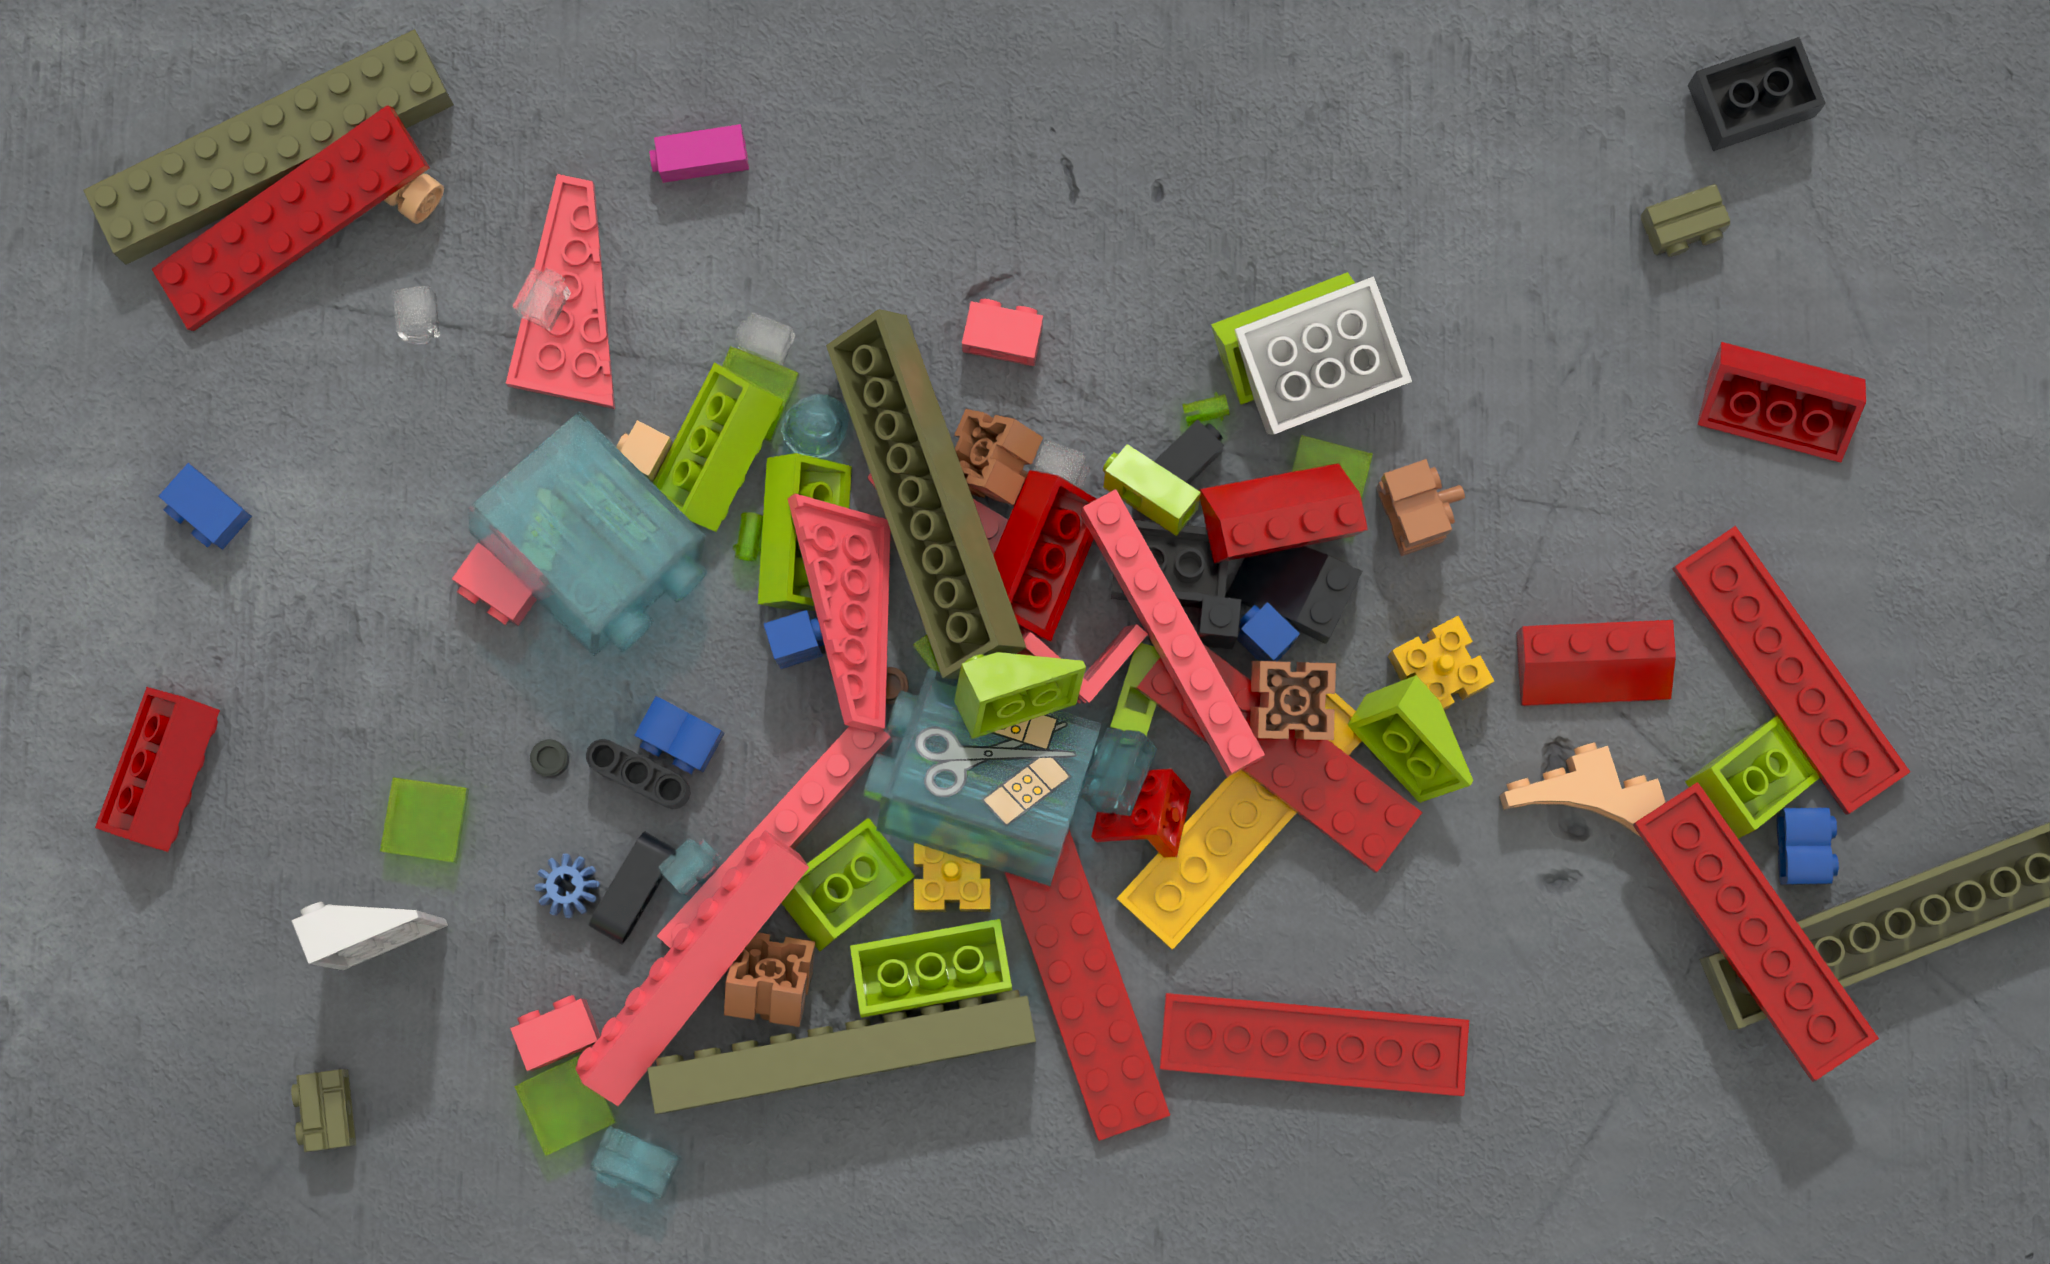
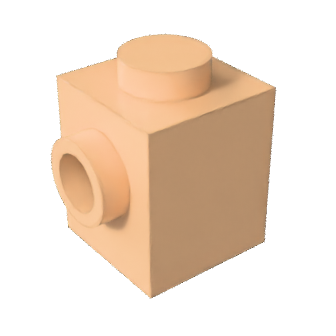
(645, 448)

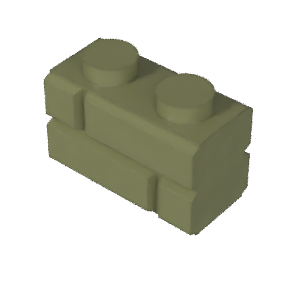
(1685, 221)
(324, 1110)

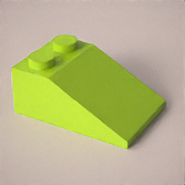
(1014, 688)
(1412, 738)
(1756, 777)
(846, 884)

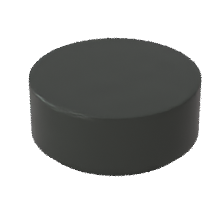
(549, 758)

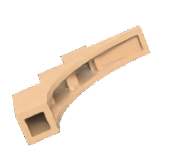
(1589, 786)

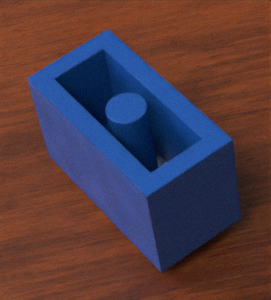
(204, 506)
(1266, 633)
(794, 639)

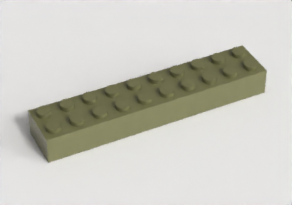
(255, 149)
(924, 492)
(1911, 917)
(842, 1054)

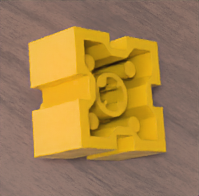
(1443, 663)
(949, 881)

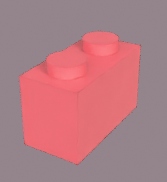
(1002, 332)
(488, 580)
(556, 1033)

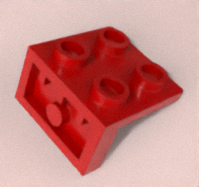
(1155, 816)

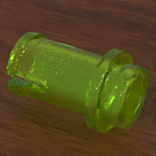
(1209, 409)
(749, 537)

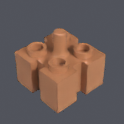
(994, 454)
(1415, 508)
(1293, 700)
(770, 980)

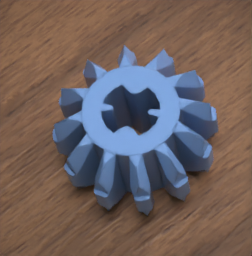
(555, 892)

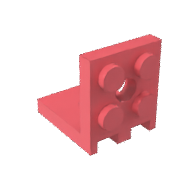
(1103, 667)

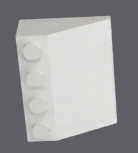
(1321, 356)
(351, 934)

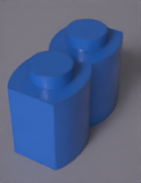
(679, 735)
(1805, 846)

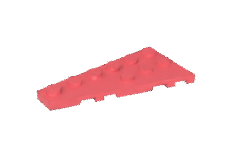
(575, 354)
(849, 583)

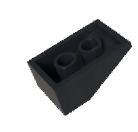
(1300, 585)

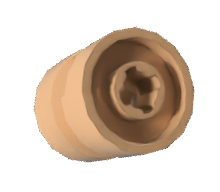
(417, 198)

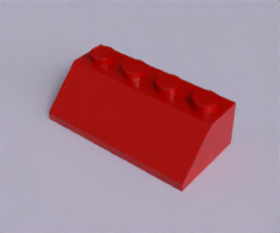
(1782, 402)
(1281, 512)
(1043, 551)
(1596, 662)
(158, 769)

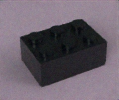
(1756, 94)
(1184, 562)

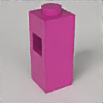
(699, 153)

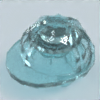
(815, 426)

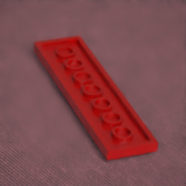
(290, 218)
(1791, 670)
(1306, 774)
(1755, 932)
(1089, 998)
(1314, 1044)

